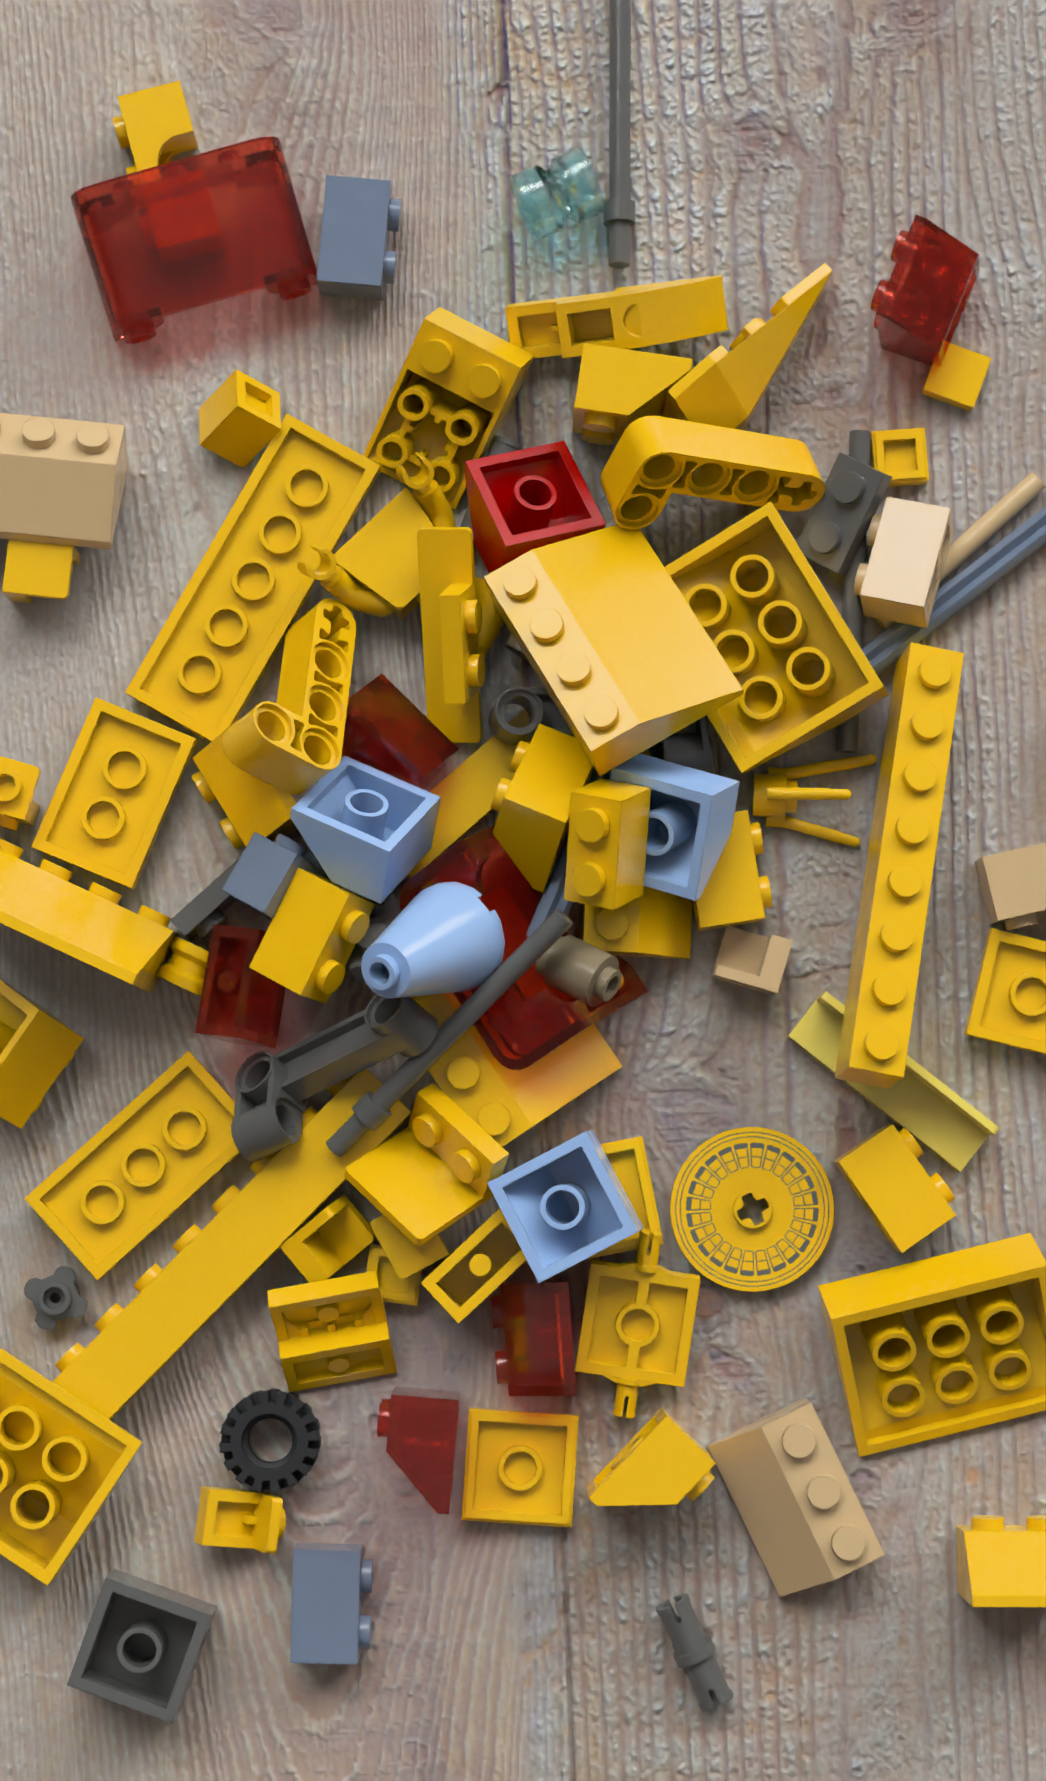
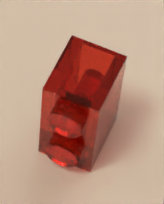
(236, 1000)

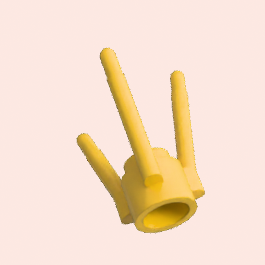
(779, 795)

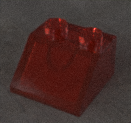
(394, 735)
(536, 1338)
(423, 1439)

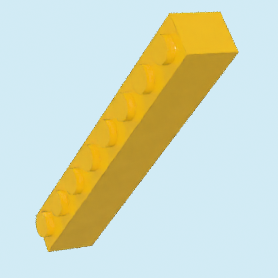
(899, 867)
(221, 1256)

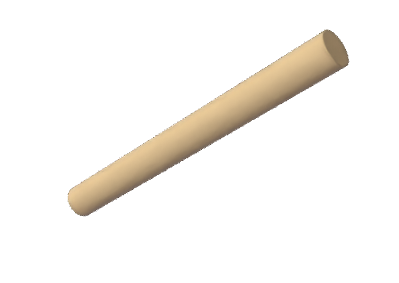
(987, 526)

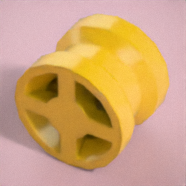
(185, 966)

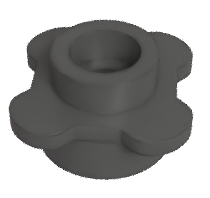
(70, 1304)

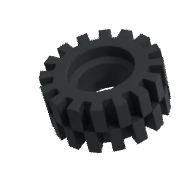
(237, 1448)

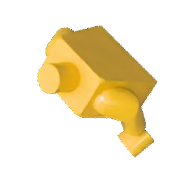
(379, 564)

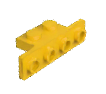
(450, 632)

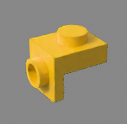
(17, 791)
(239, 1519)

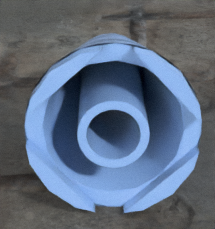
(436, 945)

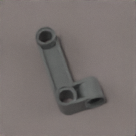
(686, 747)
(275, 1087)

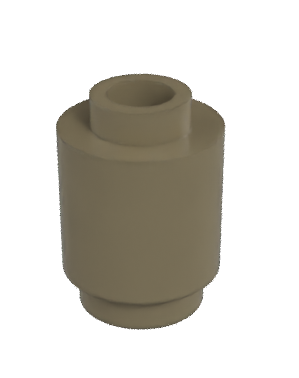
(580, 970)

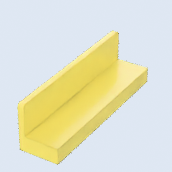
(917, 1101)

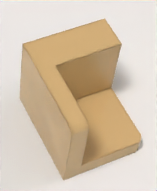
(752, 960)

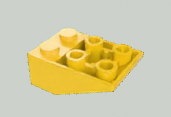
(447, 401)

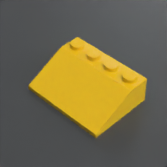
(776, 637)
(612, 641)
(82, 921)
(514, 1100)
(940, 1343)
(53, 1468)

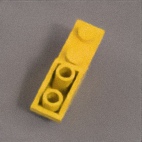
(619, 318)

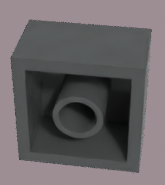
(142, 1645)

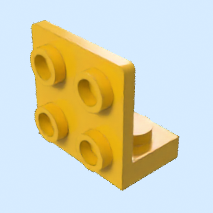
(430, 1169)

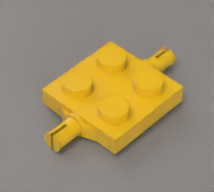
(637, 1323)

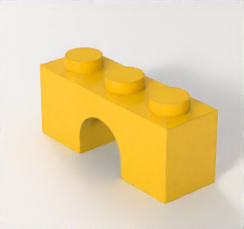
(154, 125)

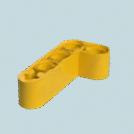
(708, 462)
(303, 732)

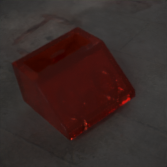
(925, 292)

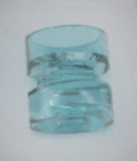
(557, 194)

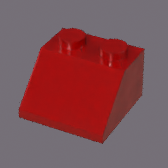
(527, 502)

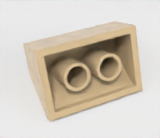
(60, 480)
(795, 1499)

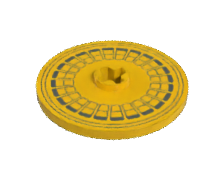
(792, 1225)

